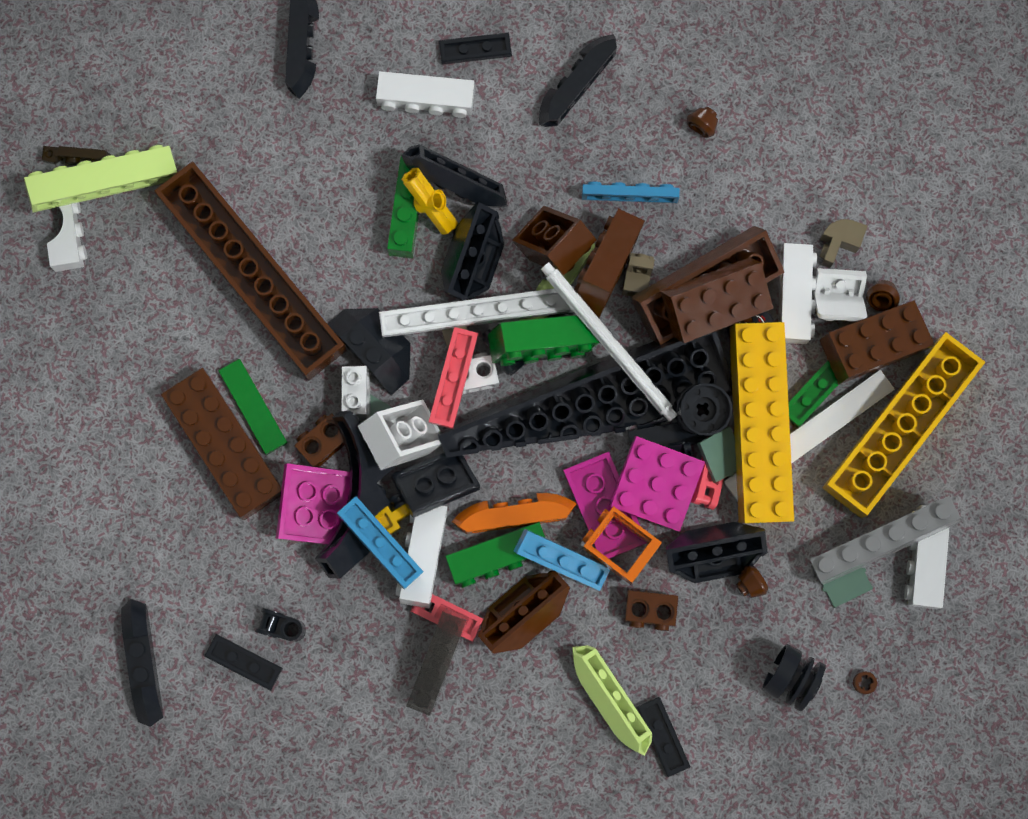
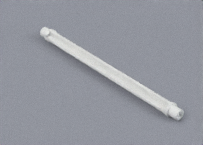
(605, 337)

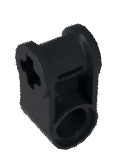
(276, 625)

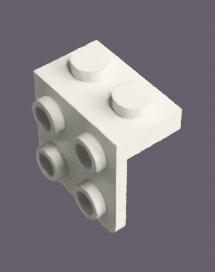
(840, 295)

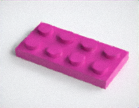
(593, 489)

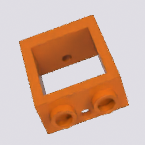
(642, 560)

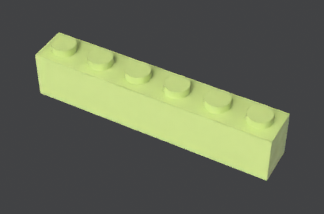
(99, 178)

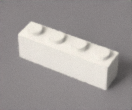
(425, 93)
(796, 292)
(424, 549)
(927, 571)

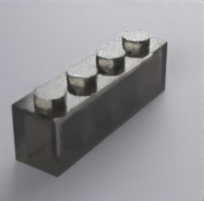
(437, 661)

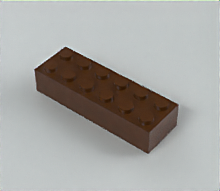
(749, 244)
(223, 443)

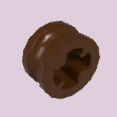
(872, 686)

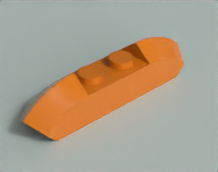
(547, 509)

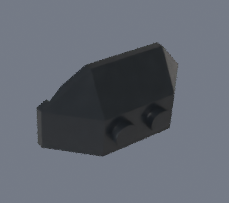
(473, 253)
(385, 357)
(716, 551)

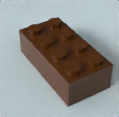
(608, 260)
(717, 300)
(876, 342)

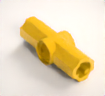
(429, 201)

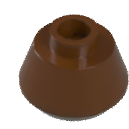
(703, 121)
(883, 296)
(751, 582)

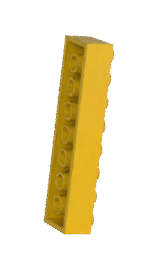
(761, 422)
(903, 425)

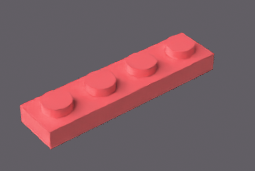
(453, 378)

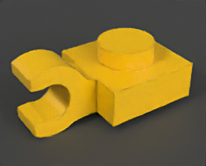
(390, 519)

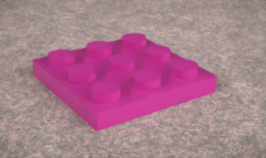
(657, 483)
(311, 503)

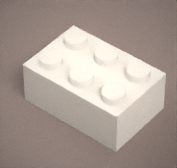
(400, 434)

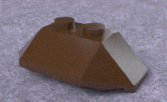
(523, 612)

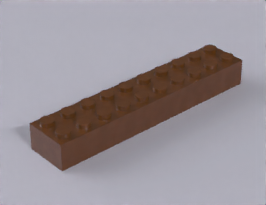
(251, 270)

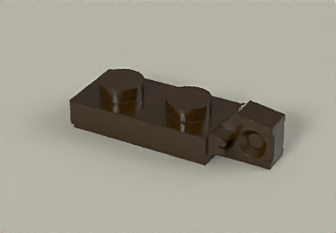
(71, 155)

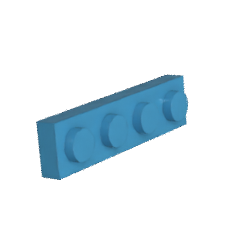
(639, 193)
(380, 542)
(561, 559)

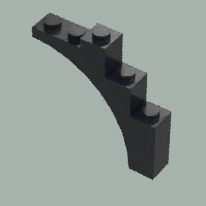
(345, 548)

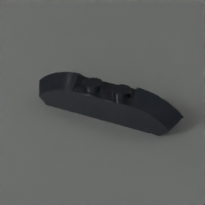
(301, 27)
(560, 101)
(455, 177)
(141, 662)

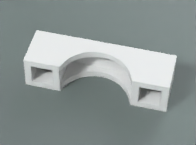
(66, 249)

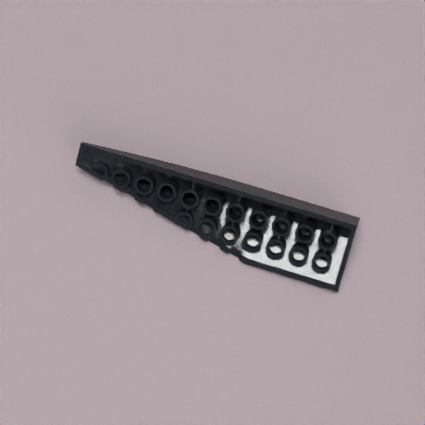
(593, 399)

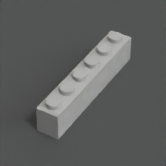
(886, 540)

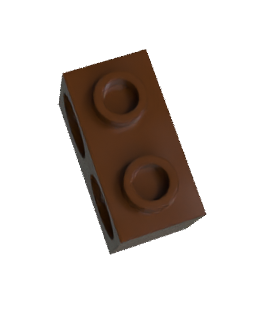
(327, 445)
(651, 602)

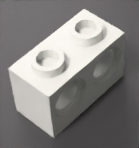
(476, 382)
(356, 391)

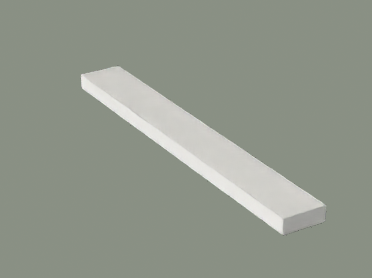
(472, 312)
(832, 419)

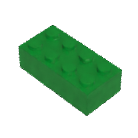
(540, 339)

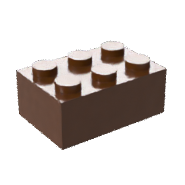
(554, 239)

